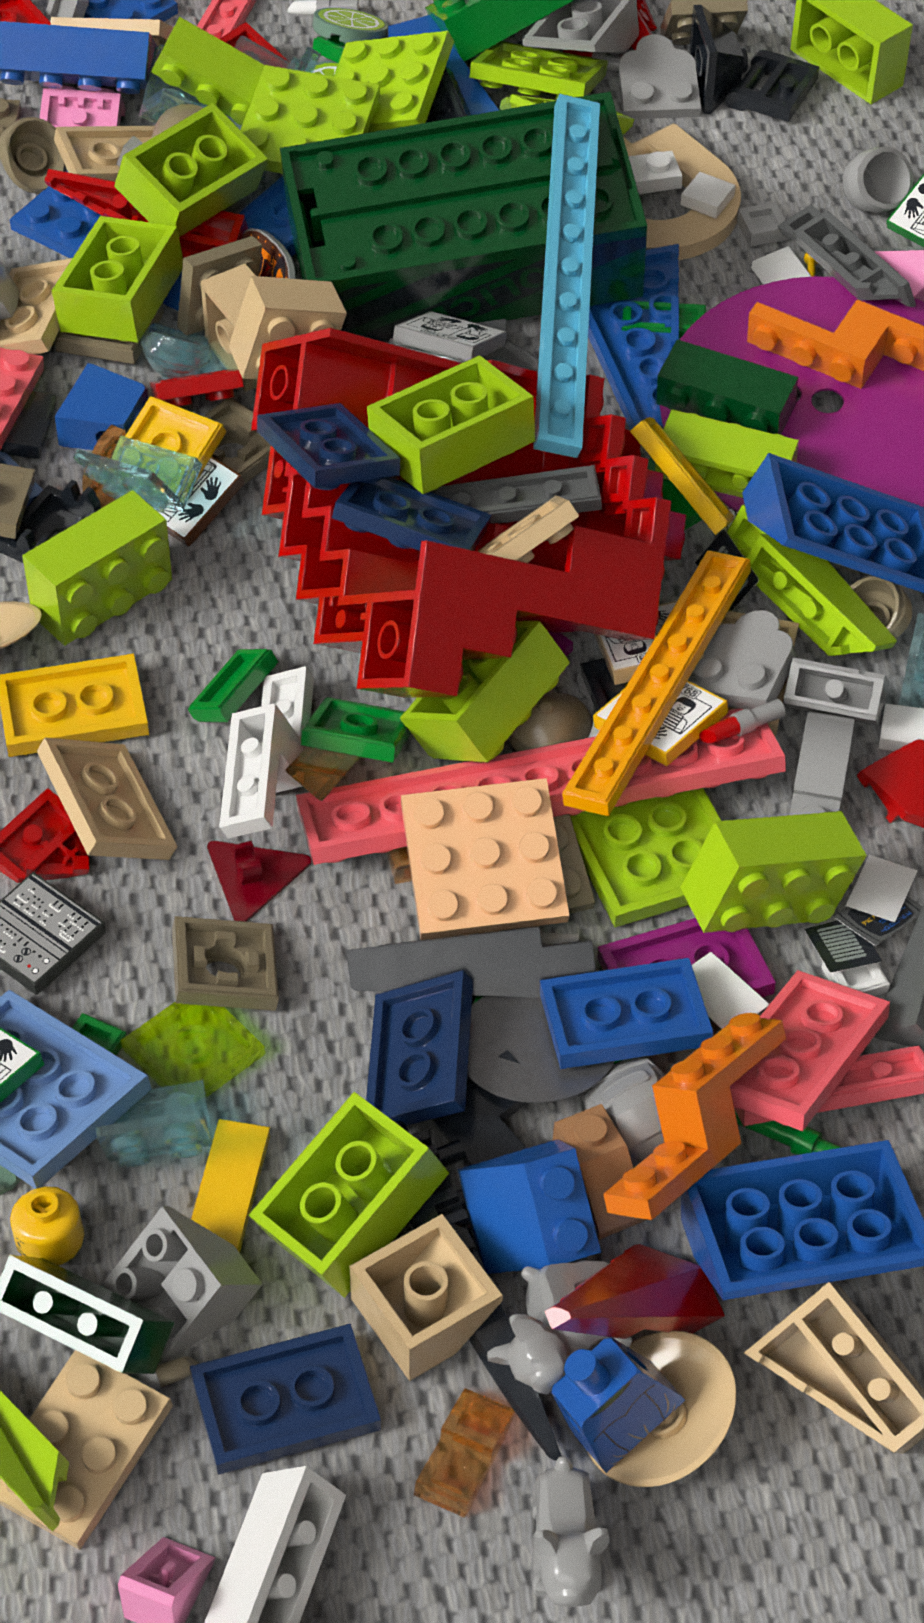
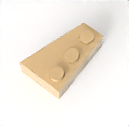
(847, 1367)

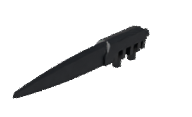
(496, 1328)

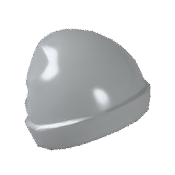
(877, 179)

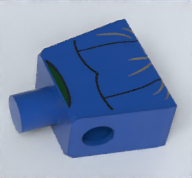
(613, 1399)

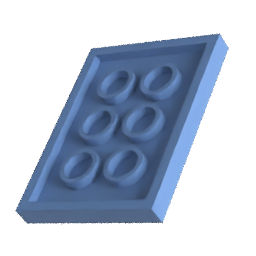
(65, 1100)

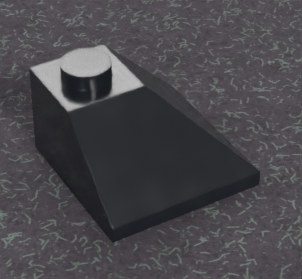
(716, 58)

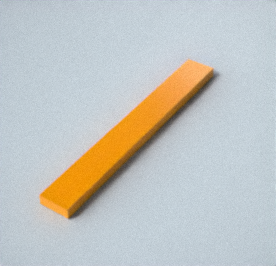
(656, 684)

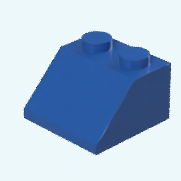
(529, 1208)

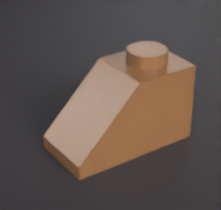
(602, 1162)

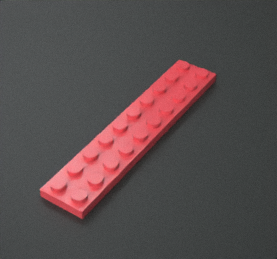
(369, 815)

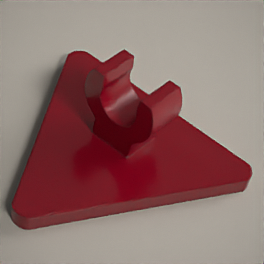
(253, 874)

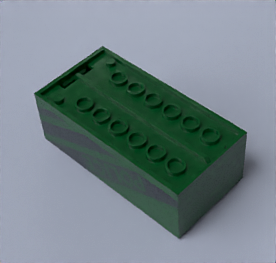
(454, 217)

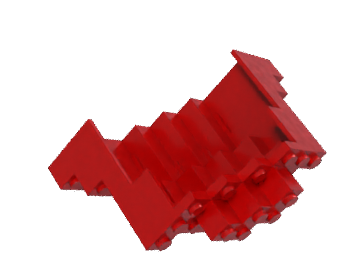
(447, 604)

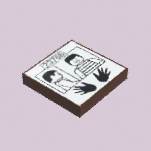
(208, 497)

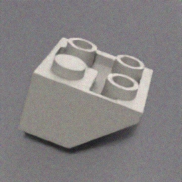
(185, 1277)

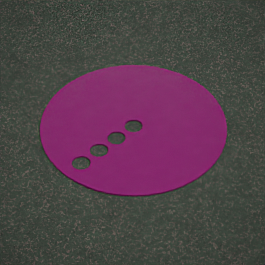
(877, 430)

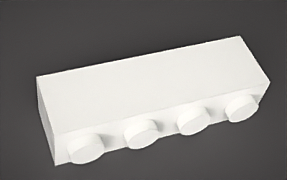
(278, 1549)

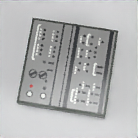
(43, 932)

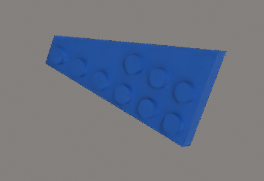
(637, 355)

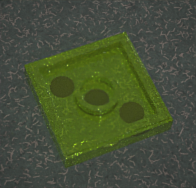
(193, 1045)

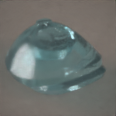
(173, 352)

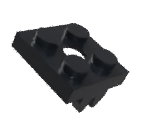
(50, 513)

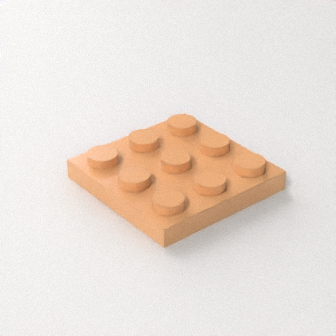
(484, 859)

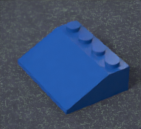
(75, 56)
(838, 520)
(803, 1220)

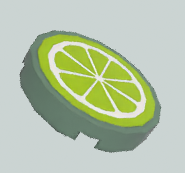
(348, 24)

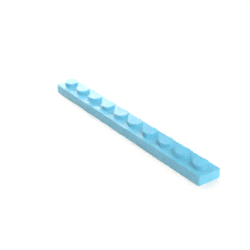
(567, 278)

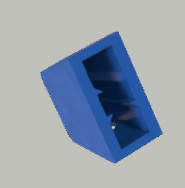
(95, 403)

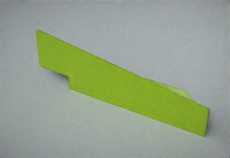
(810, 593)
(30, 1463)

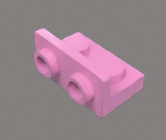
(81, 108)

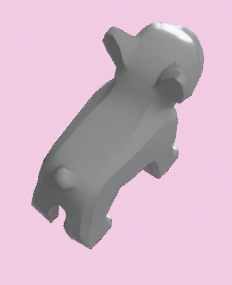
(538, 1351)
(566, 1537)

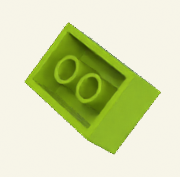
(854, 44)
(191, 170)
(118, 279)
(454, 423)
(99, 567)
(490, 700)
(772, 871)
(349, 1192)

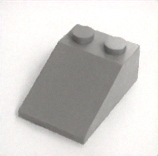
(587, 26)

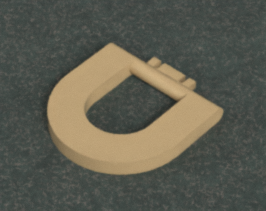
(692, 231)

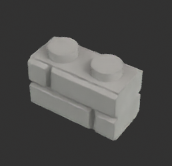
(836, 691)

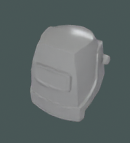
(631, 1104)

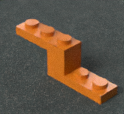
(847, 353)
(695, 1117)

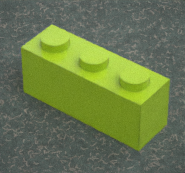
(208, 69)
(723, 451)

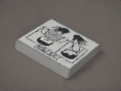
(449, 336)

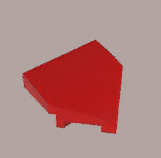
(899, 782)
(42, 842)

